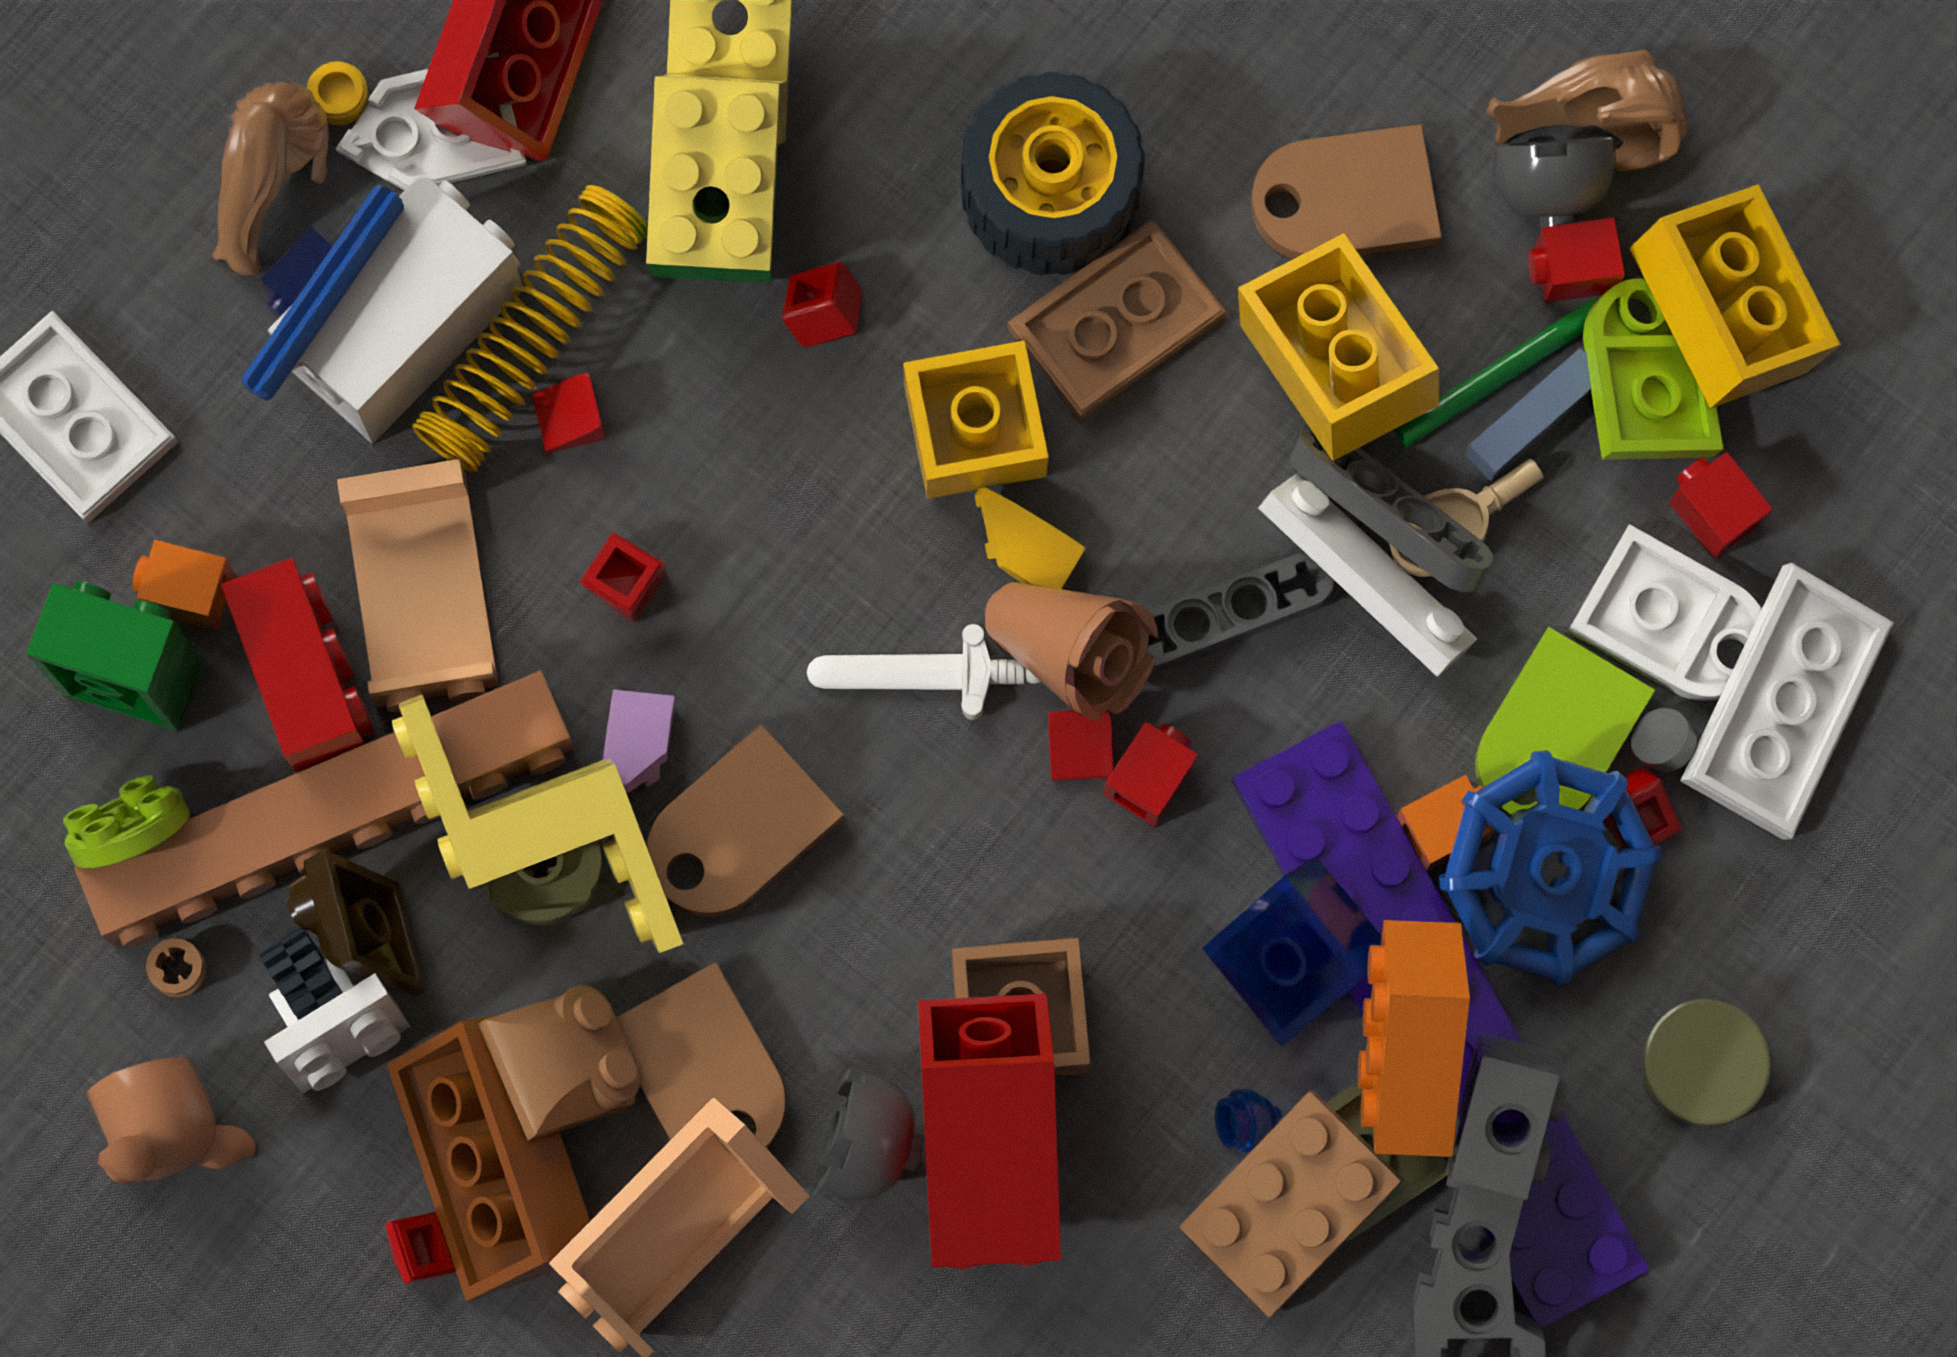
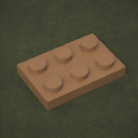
(1291, 1203)

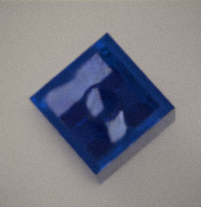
(1296, 950)

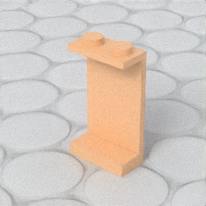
(419, 584)

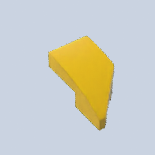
(1025, 543)

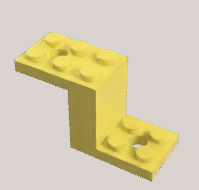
(720, 128)
(537, 825)

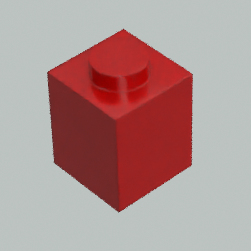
(1576, 260)
(1719, 503)
(1151, 772)

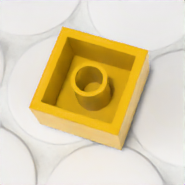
(975, 419)

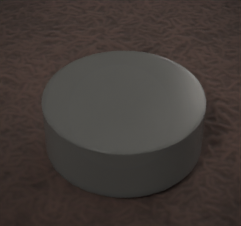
(1664, 740)

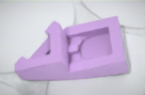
(639, 735)

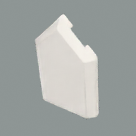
(403, 143)

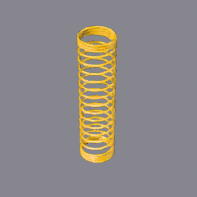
(618, 222)

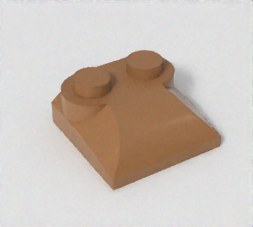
(563, 1061)

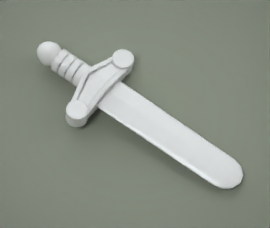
(968, 672)

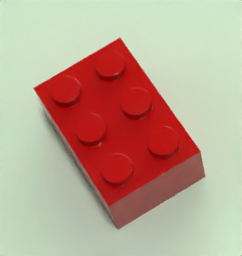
(298, 664)

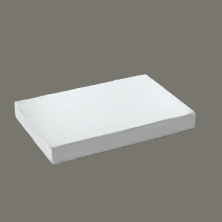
(75, 418)

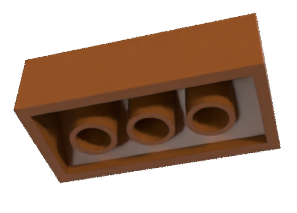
(496, 1194)

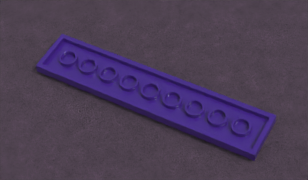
(1329, 806)

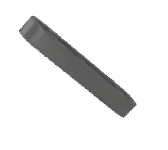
(1440, 545)
(1224, 623)

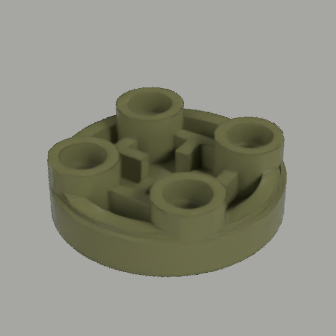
(1705, 1063)

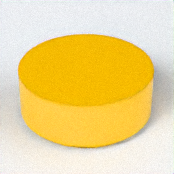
(339, 91)

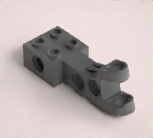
(1490, 1180)

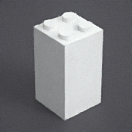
(410, 309)

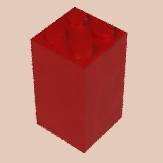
(990, 1130)

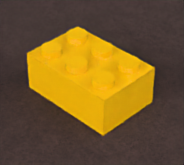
(1734, 295)
(1338, 346)

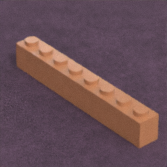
(321, 808)

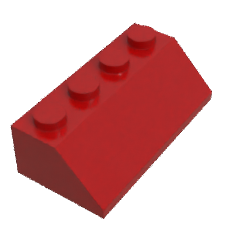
(535, 70)

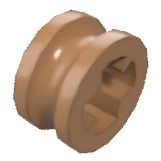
(161, 979)

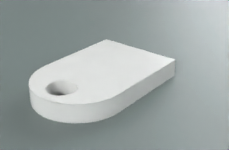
(1665, 616)

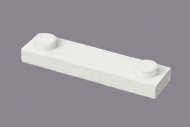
(1368, 573)

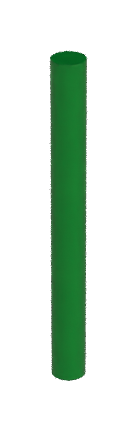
(1496, 375)

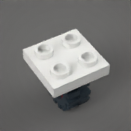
(325, 1014)

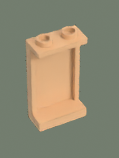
(671, 1224)

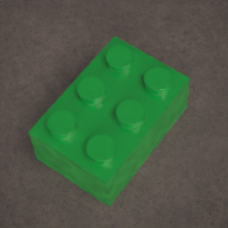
(116, 654)

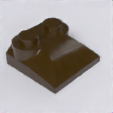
(358, 921)

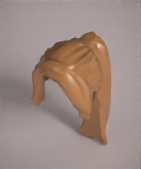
(1612, 92)
(271, 136)

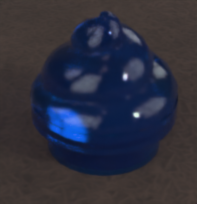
(1245, 1119)

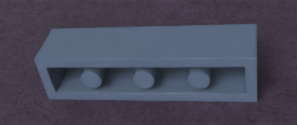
(1532, 416)

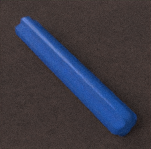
(322, 293)

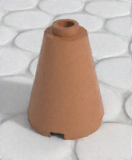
(1075, 643)

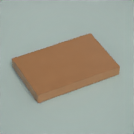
(1116, 319)

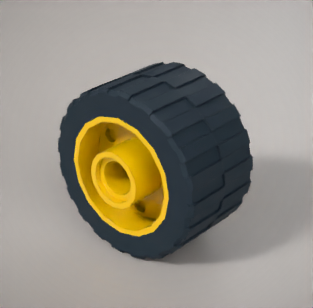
(1051, 172)

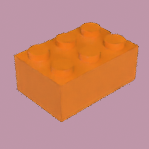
(1414, 1038)

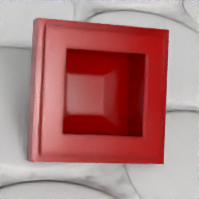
(419, 1248)

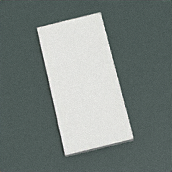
(1787, 701)

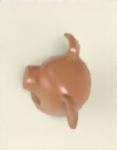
(162, 1123)

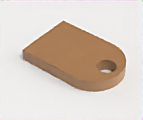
(1353, 184)
(742, 825)
(699, 1047)

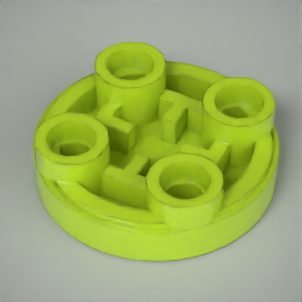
(125, 825)

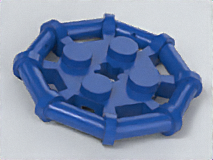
(1517, 862)

